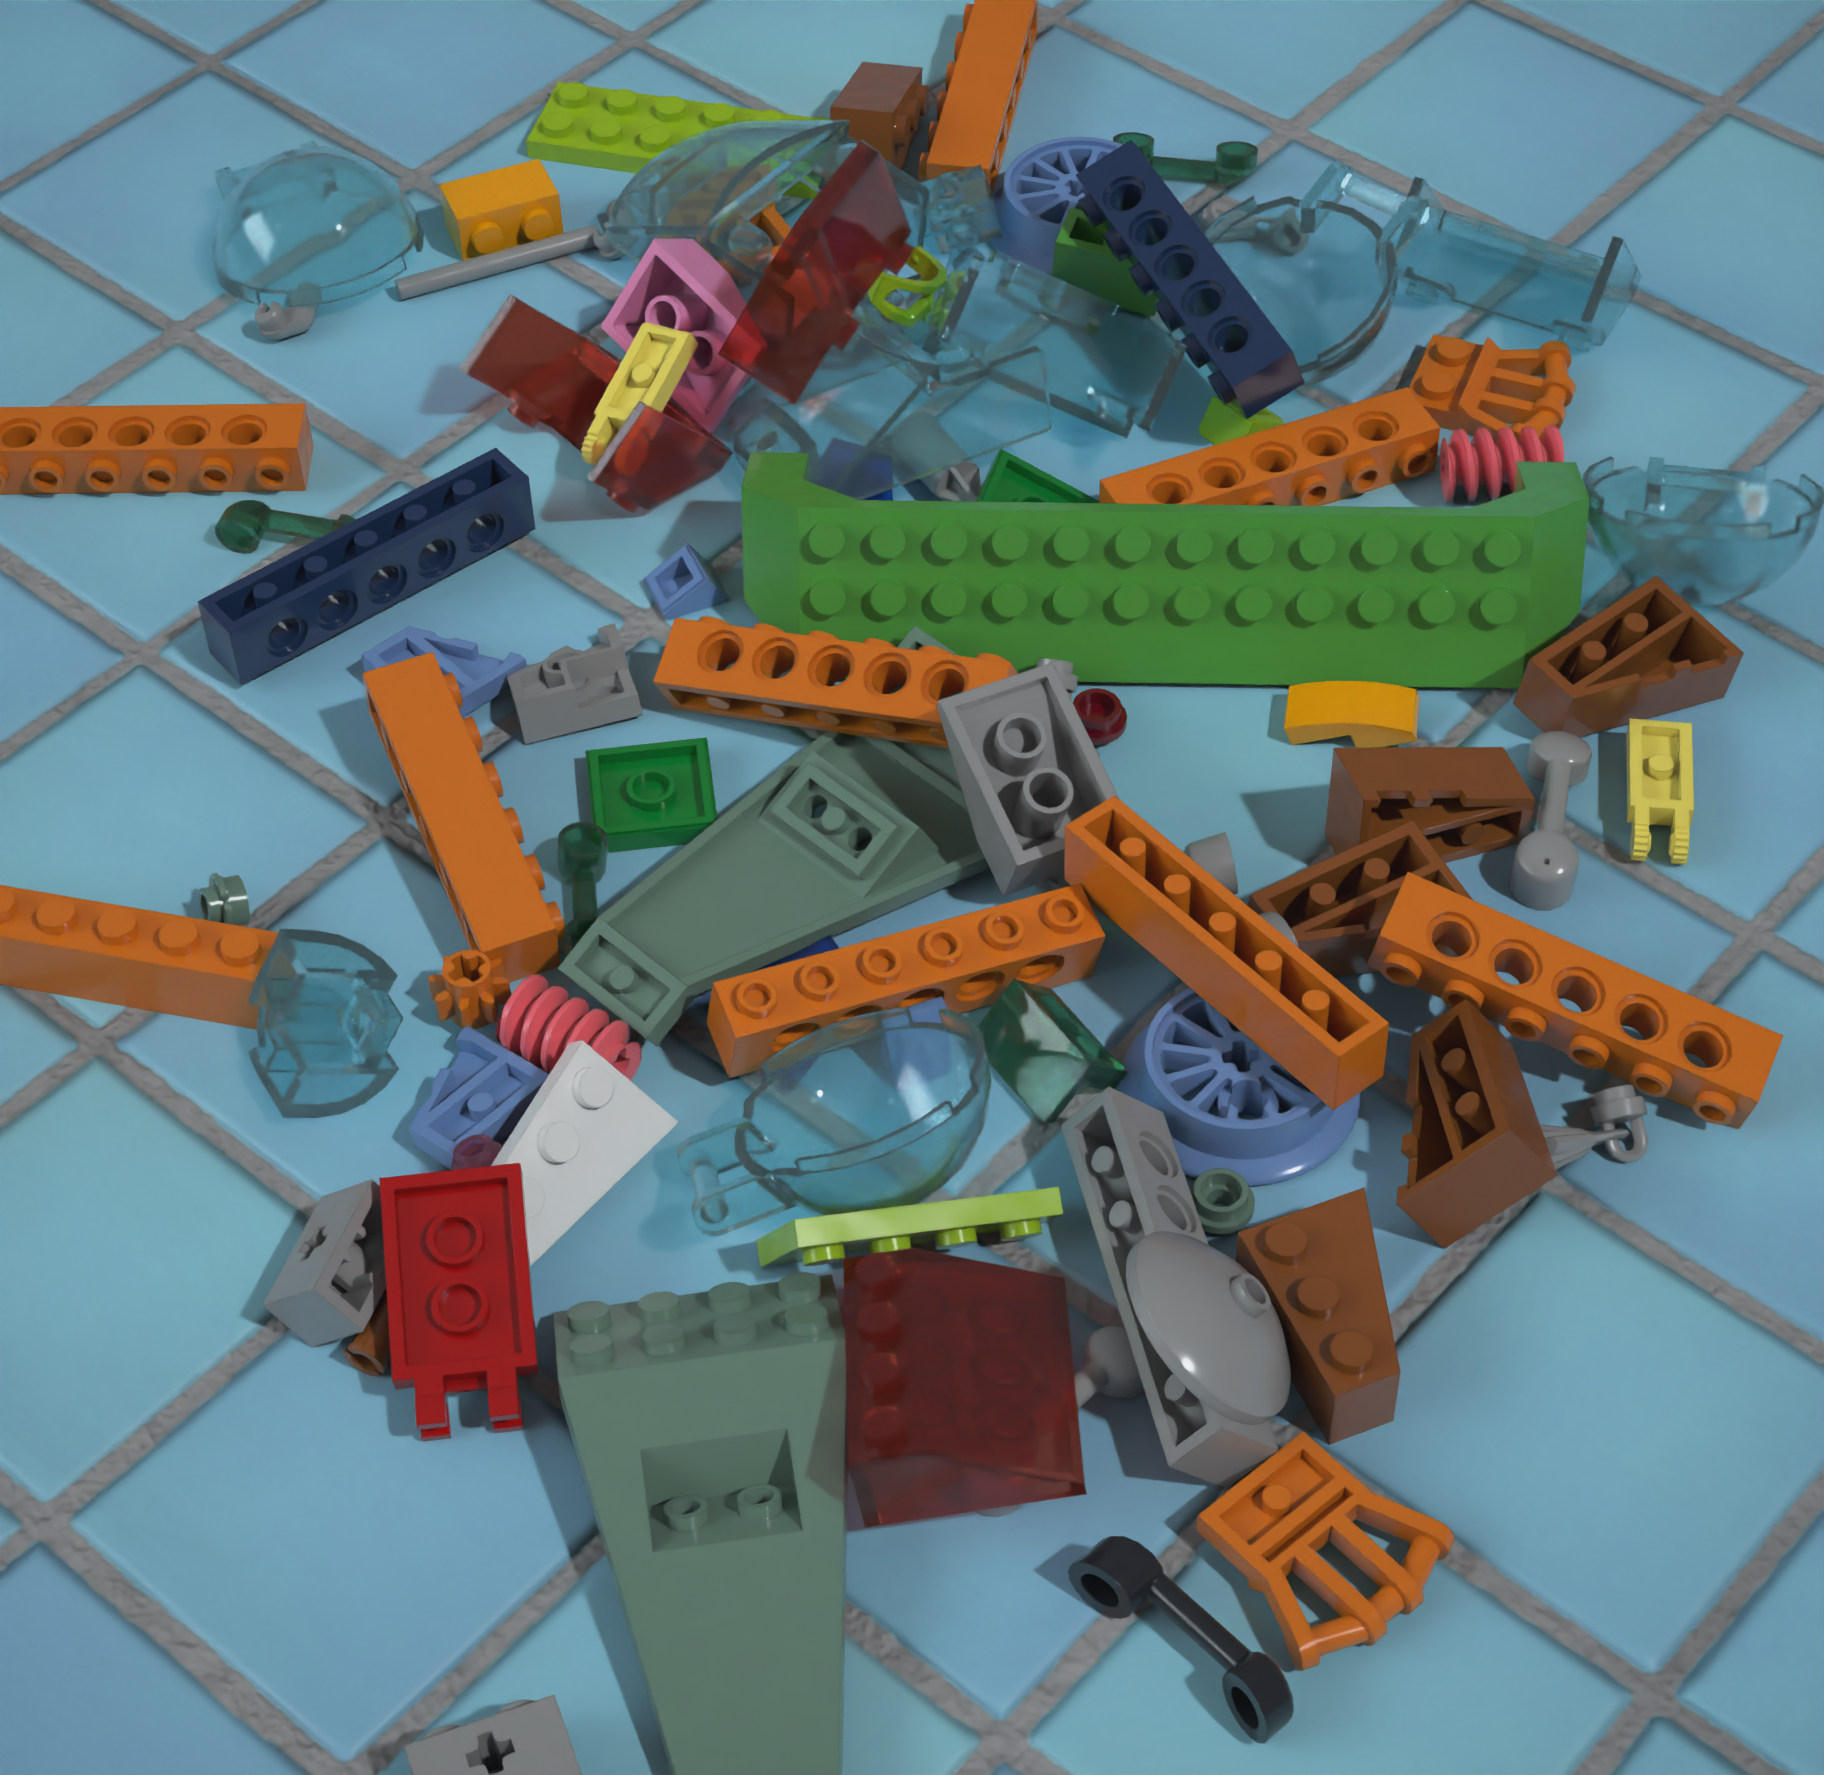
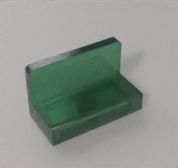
(1045, 1049)

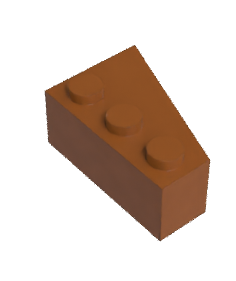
(1331, 1309)

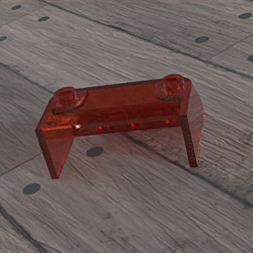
(822, 276)
(560, 379)

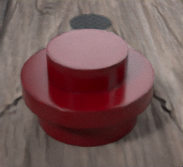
(1101, 715)

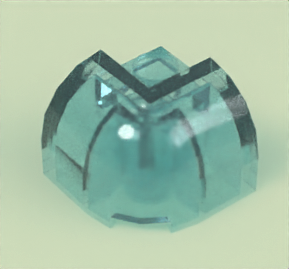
(323, 1023)

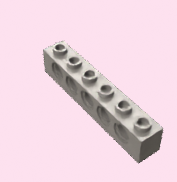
(1135, 1189)

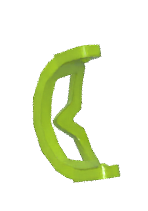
(932, 280)

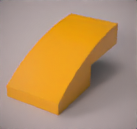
(1367, 711)

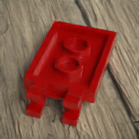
(459, 1291)

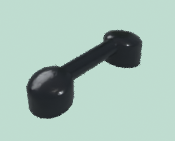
(1124, 1575)

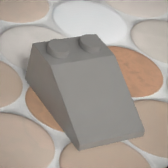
(1023, 772)

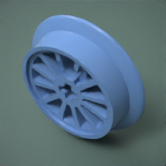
(1039, 194)
(1234, 1079)

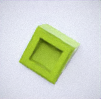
(1227, 422)

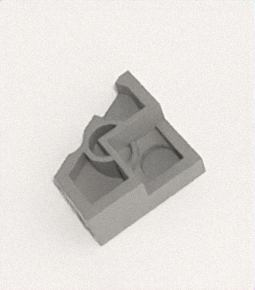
(575, 689)

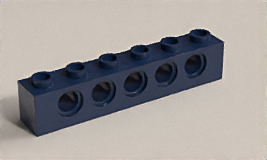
(1190, 281)
(367, 565)

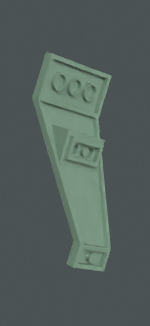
(780, 879)
(723, 1510)

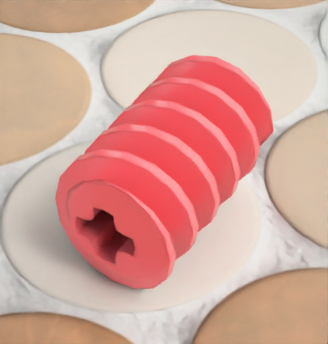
(1494, 461)
(543, 1021)

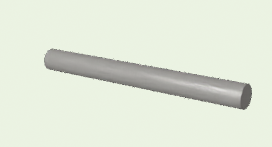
(495, 262)

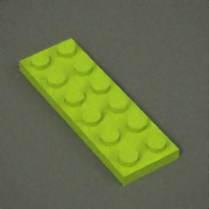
(630, 128)

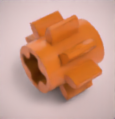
(469, 989)

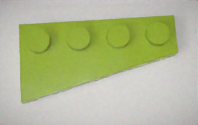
(948, 1223)

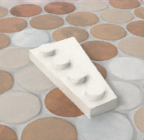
(579, 1141)

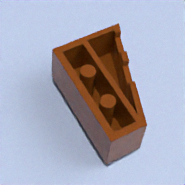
(883, 107)
(1626, 663)
(1456, 796)
(1347, 898)
(1472, 1127)

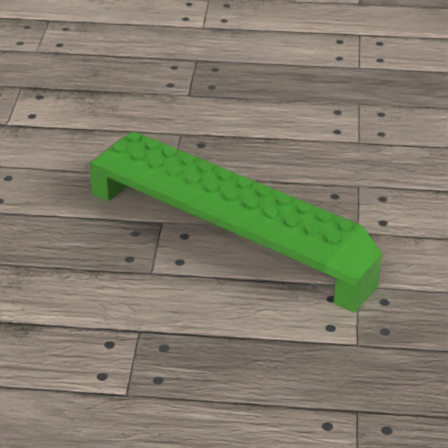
(1179, 584)

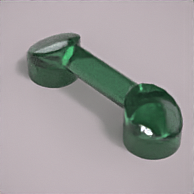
(1232, 161)
(246, 522)
(581, 863)

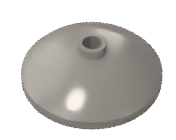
(1210, 1325)

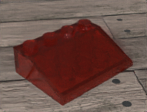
(957, 1386)

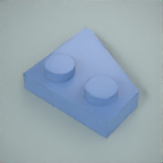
(477, 675)
(478, 1095)

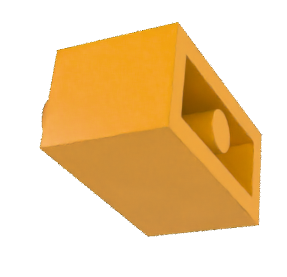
(501, 209)

